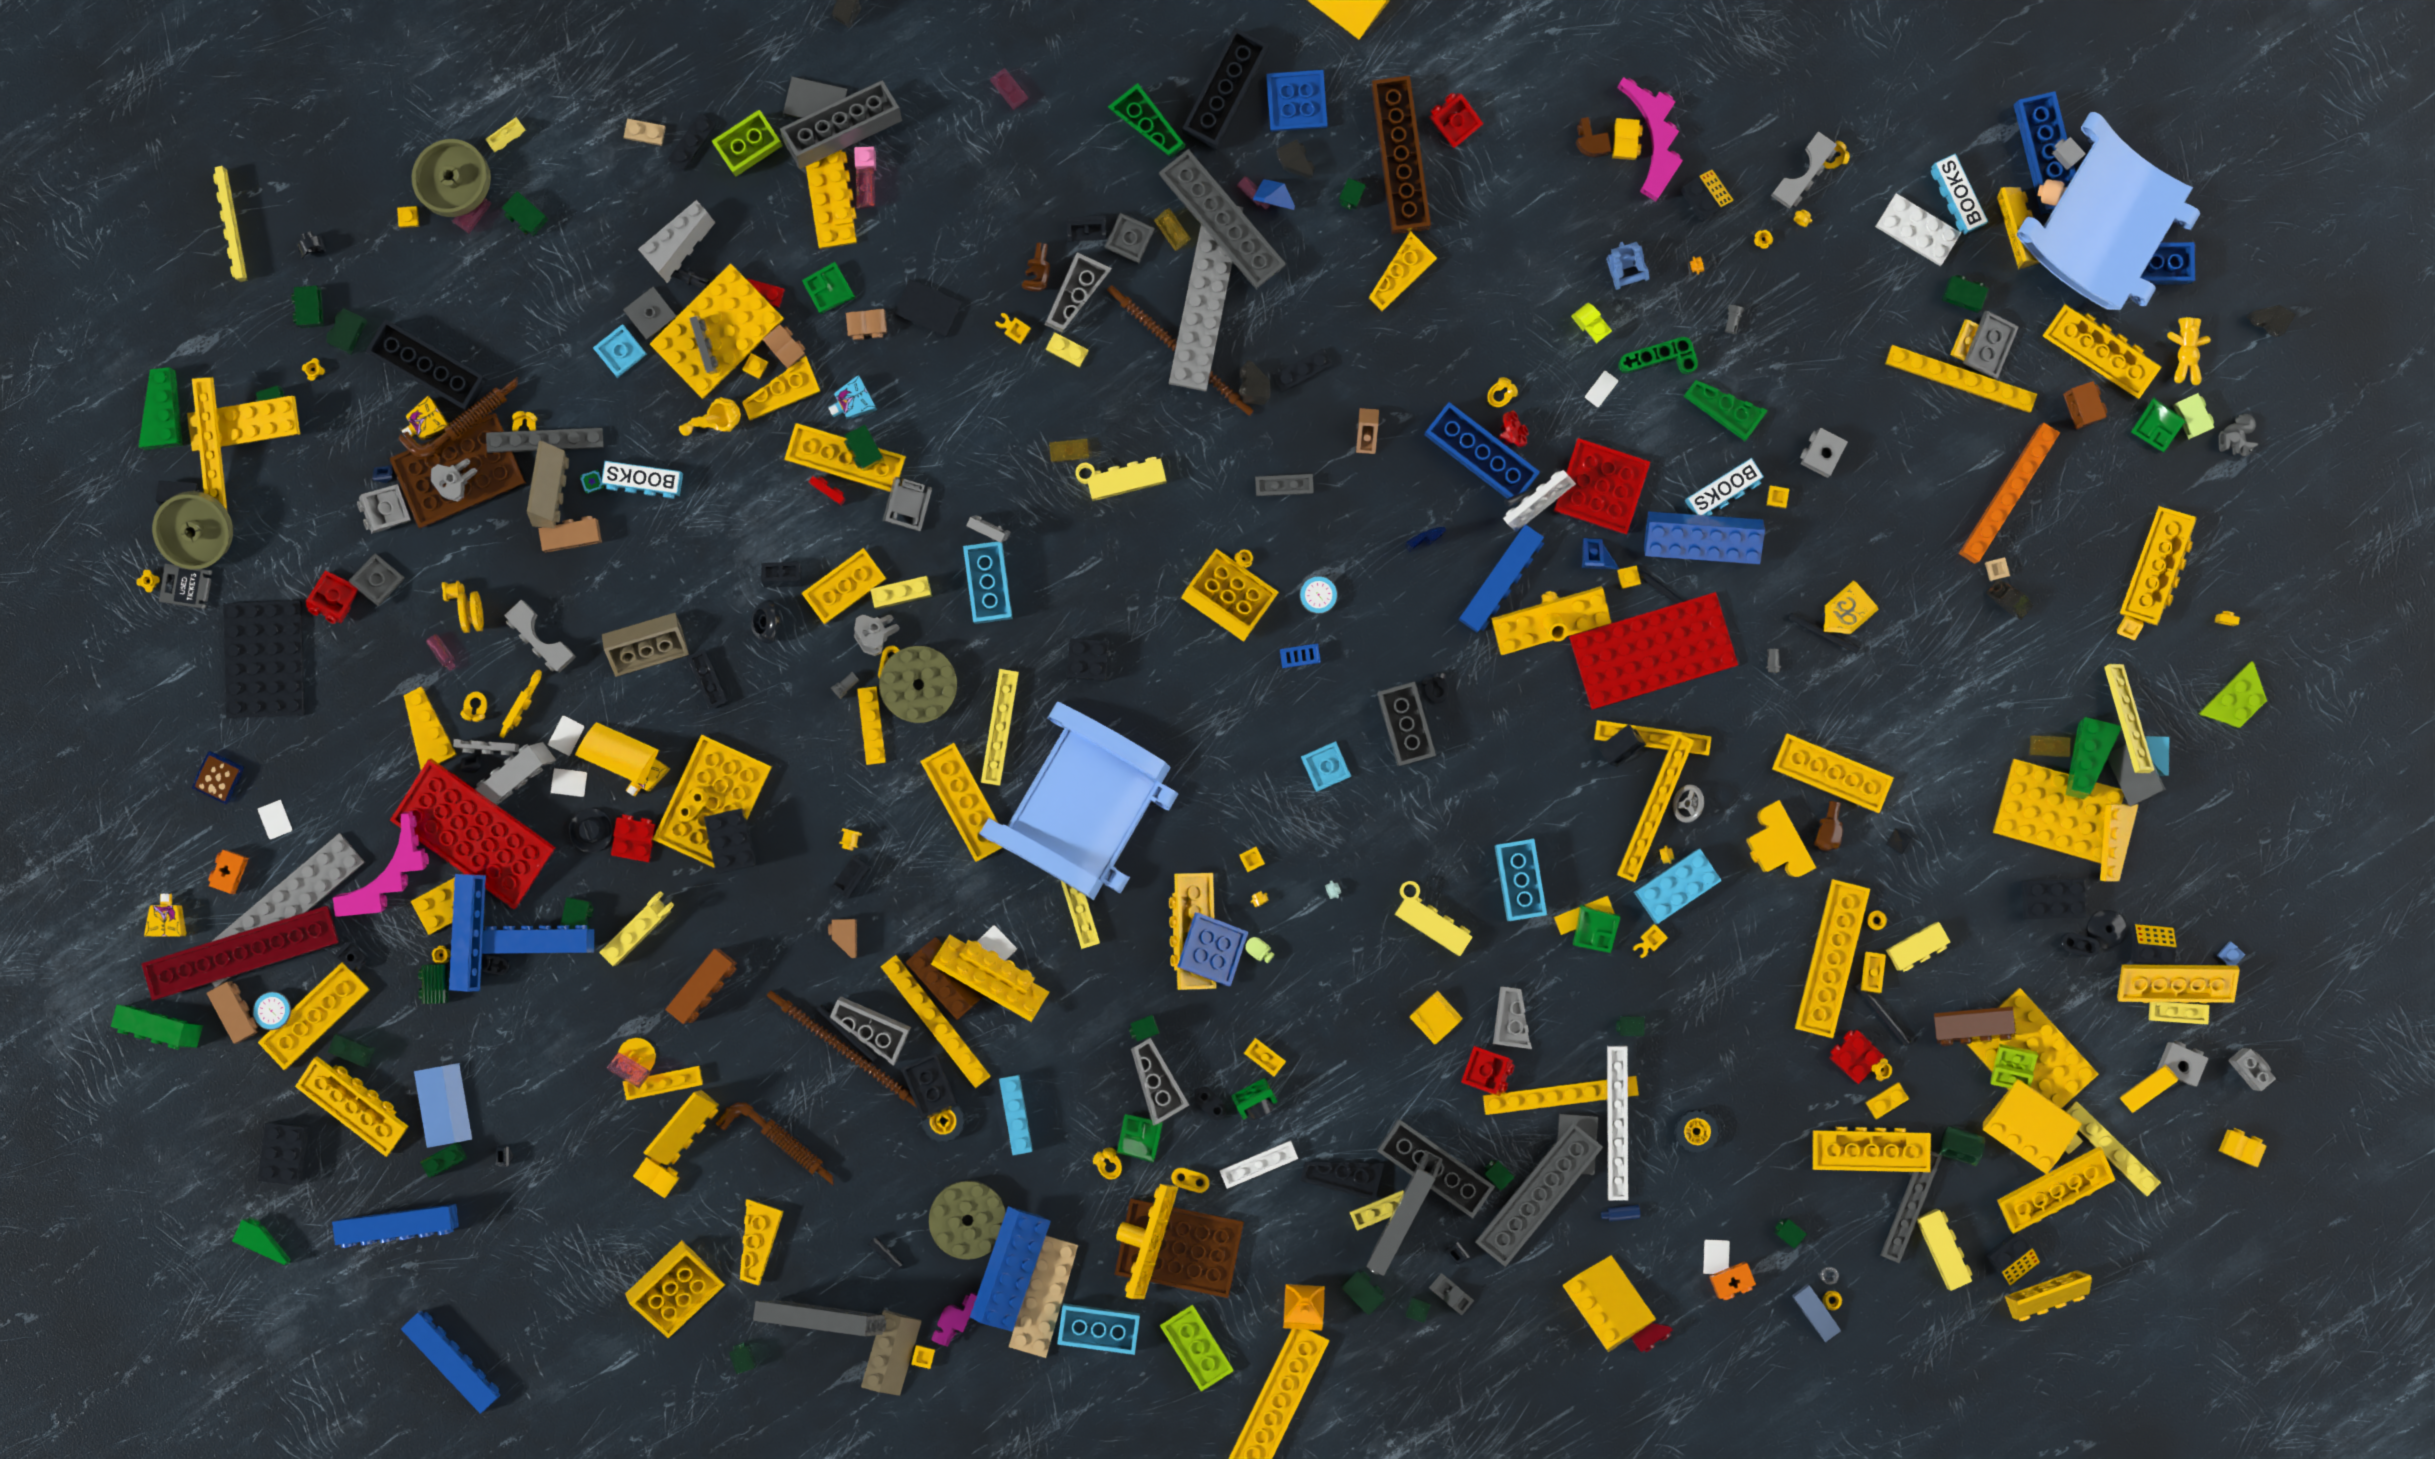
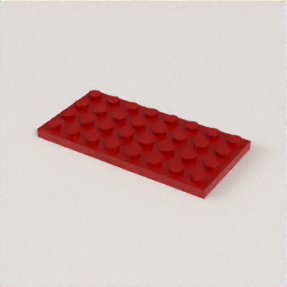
(1653, 650)
(474, 833)

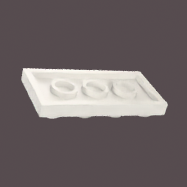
(1918, 229)
(1541, 499)

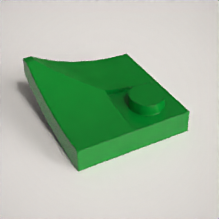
(828, 288)
(2158, 425)
(1596, 929)
(1139, 1138)

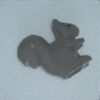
(2235, 437)

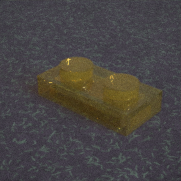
(1172, 229)
(1069, 450)
(2050, 746)

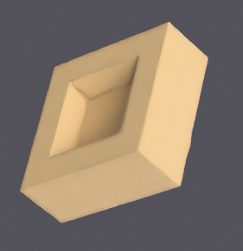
(1997, 569)

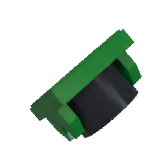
(1255, 1100)

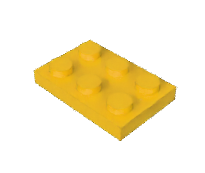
(436, 907)

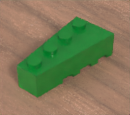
(1144, 117)
(161, 412)
(2090, 753)
(156, 1026)

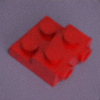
(1455, 119)
(331, 598)
(633, 838)
(1856, 1055)
(1488, 1071)

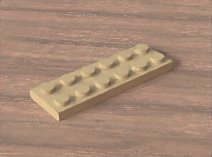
(1044, 1297)

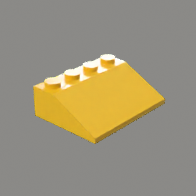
(1352, 15)
(2014, 213)
(1229, 595)
(2031, 1126)
(682, 1128)
(674, 1289)
(2049, 1294)
(1609, 1303)

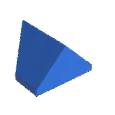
(1274, 193)
(1596, 555)

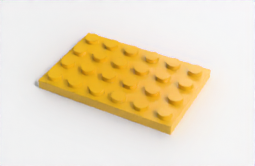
(735, 323)
(731, 784)
(2042, 815)
(2059, 1067)

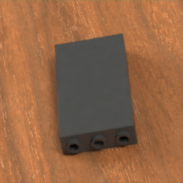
(1404, 1213)
(819, 1318)

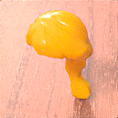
(721, 416)

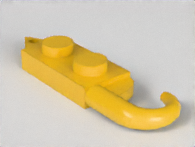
(522, 703)

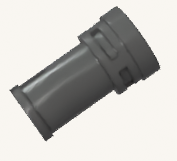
(1733, 318)
(841, 688)

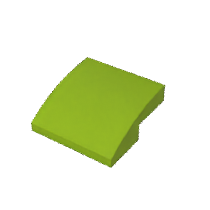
(2013, 1064)

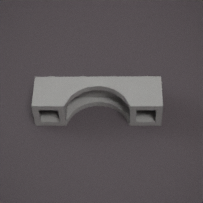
(1818, 150)
(523, 619)

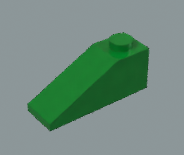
(258, 1239)

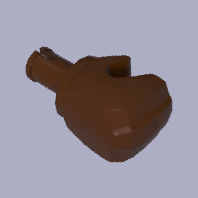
(1039, 268)
(1831, 830)

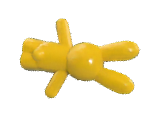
(2188, 353)

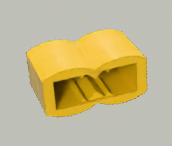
(1626, 139)
(2242, 1147)
(656, 1176)

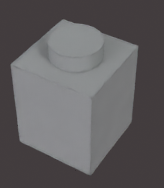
(2068, 152)

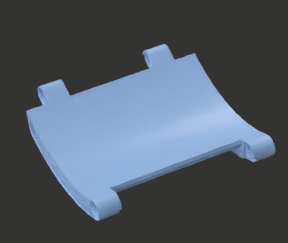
(2109, 221)
(1084, 804)

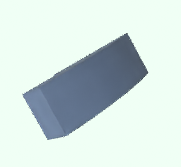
(1816, 1313)

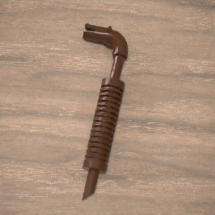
(462, 423)
(778, 1136)

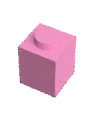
(865, 157)

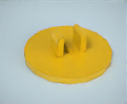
(639, 1051)

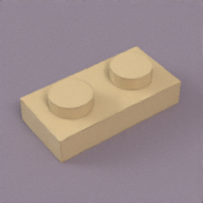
(644, 132)

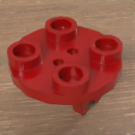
(1514, 430)

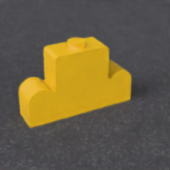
(1779, 843)

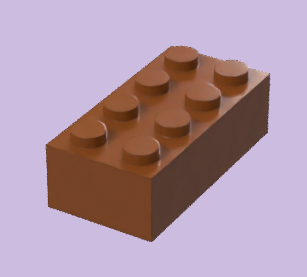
(701, 986)

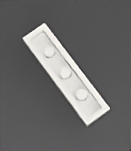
(1258, 1164)

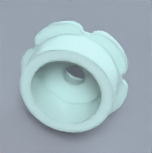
(1333, 890)

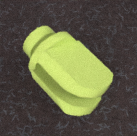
(1259, 949)

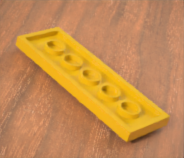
(252, 422)
(830, 455)
(1832, 773)
(961, 798)
(314, 1016)

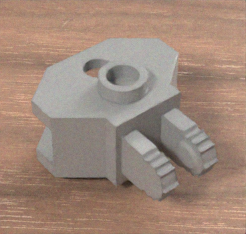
(453, 478)
(872, 634)

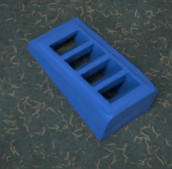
(1316, 660)

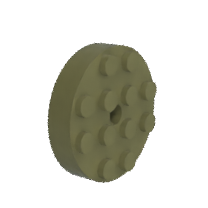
(438, 164)
(202, 514)
(898, 678)
(952, 1205)

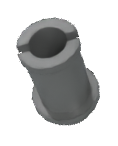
(1773, 661)

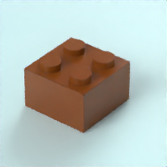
(2085, 405)

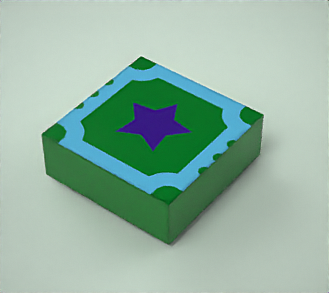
(592, 481)

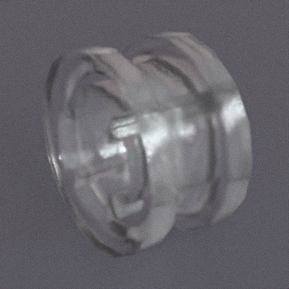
(1835, 1276)

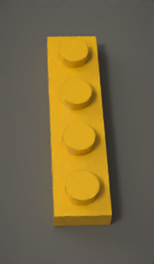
(871, 725)
(665, 1083)

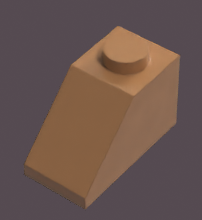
(1367, 431)
(845, 935)

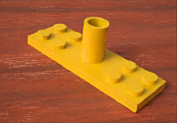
(1551, 620)
(1147, 1240)

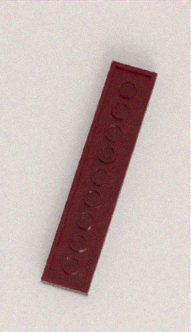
(240, 953)

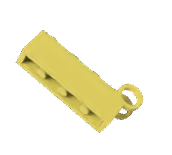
(1123, 480)
(1431, 924)
(636, 930)

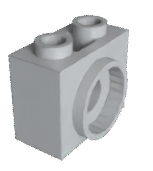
(1813, 457)
(2193, 1060)
(2252, 1069)

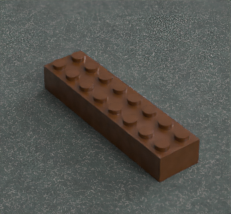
(1400, 155)

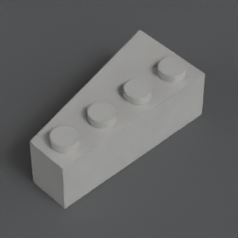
(677, 239)
(1076, 289)
(514, 772)
(876, 1030)
(1157, 1082)

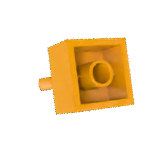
(1303, 1307)

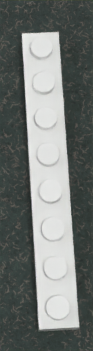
(1617, 1122)

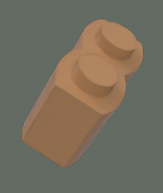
(866, 324)
(784, 346)

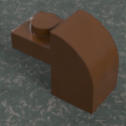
(1590, 144)

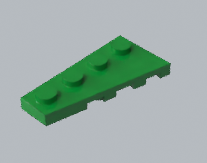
(1729, 411)

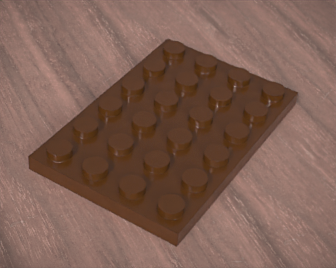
(494, 474)
(1194, 1253)

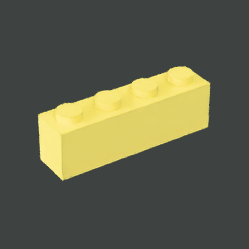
(1943, 1249)

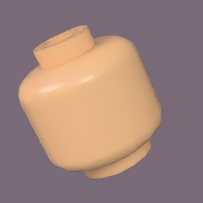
(2051, 191)

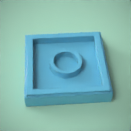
(620, 351)
(1326, 766)

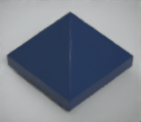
(383, 473)

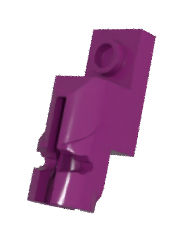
(953, 1319)

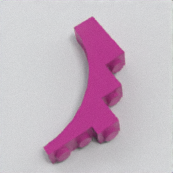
(1662, 135)
(406, 858)

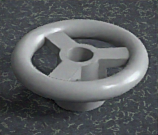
(1691, 803)

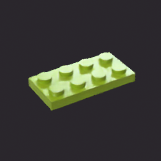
(1196, 1347)

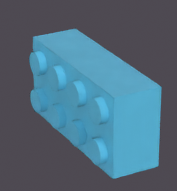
(987, 582)
(1520, 880)
(1677, 886)
(1098, 1328)

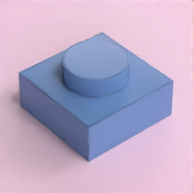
(2230, 954)

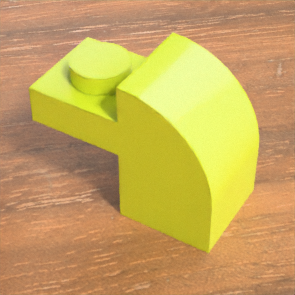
(1590, 319)

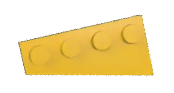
(1403, 270)
(789, 387)
(427, 729)
(2116, 838)
(760, 1232)

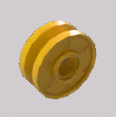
(470, 612)

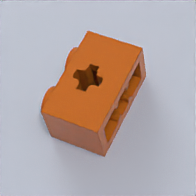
(235, 864)
(1722, 1279)

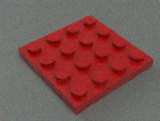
(1604, 487)

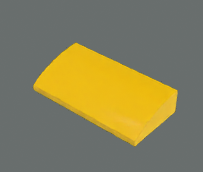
(617, 753)

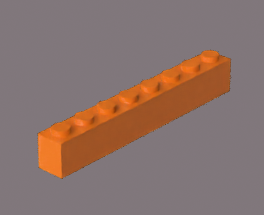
(2009, 493)

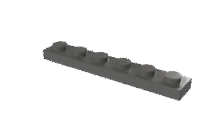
(528, 440)
(1909, 1211)

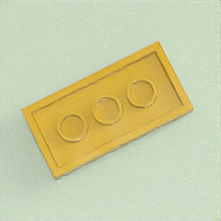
(844, 586)

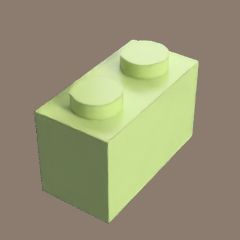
(2196, 416)

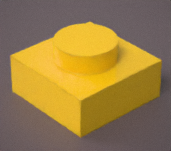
(408, 217)
(755, 366)
(1777, 496)
(1628, 577)
(2227, 618)
(2130, 627)
(1251, 859)
(923, 1356)

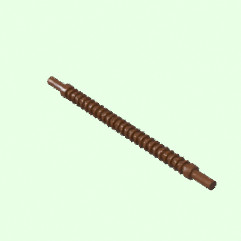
(1126, 302)
(904, 1094)

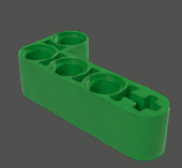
(1657, 358)

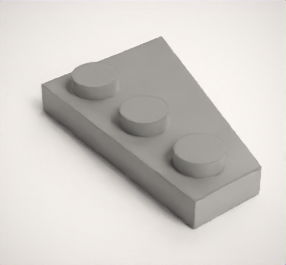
(487, 748)
(1510, 1020)

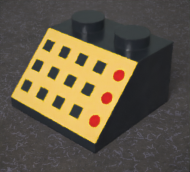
(1706, 195)
(2153, 945)
(2013, 1257)

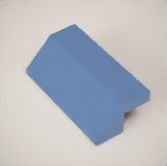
(443, 1105)

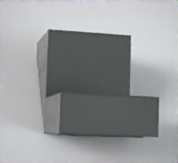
(1451, 1294)

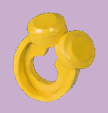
(1842, 159)
(1511, 392)
(518, 418)
(480, 712)
(1109, 1153)

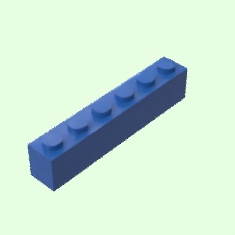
(1500, 579)
(467, 932)
(538, 941)
(451, 1361)

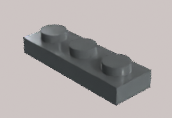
(704, 344)
(1284, 485)

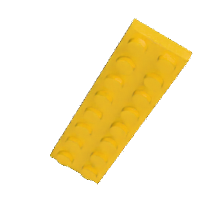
(1832, 958)
(1280, 1395)

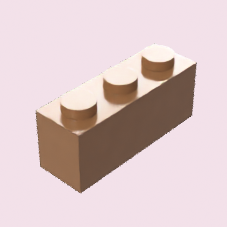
(570, 534)
(233, 1012)

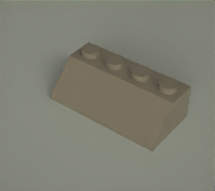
(547, 486)
(645, 644)
(891, 1354)

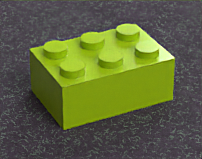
(747, 143)

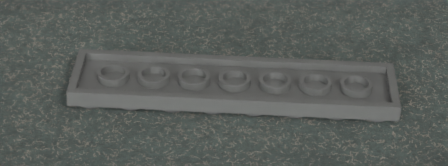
(1222, 219)
(1538, 1194)

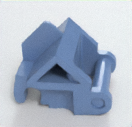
(1626, 257)

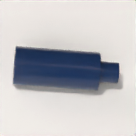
(1621, 1213)

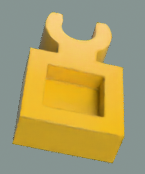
(1015, 330)
(1652, 939)

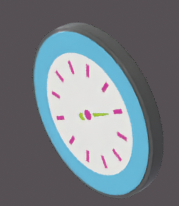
(1318, 594)
(271, 1010)

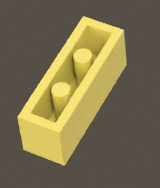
(901, 592)
(1918, 947)

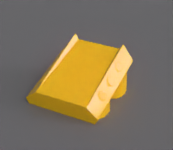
(1436, 1017)

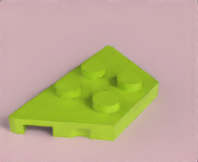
(2237, 699)

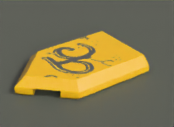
(1848, 610)

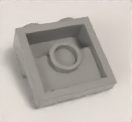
(383, 509)

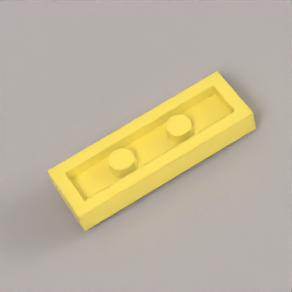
(2179, 1012)
(1375, 1211)

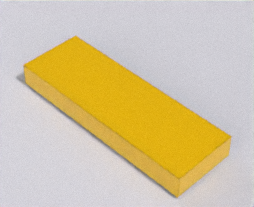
(1568, 921)
(2149, 1088)

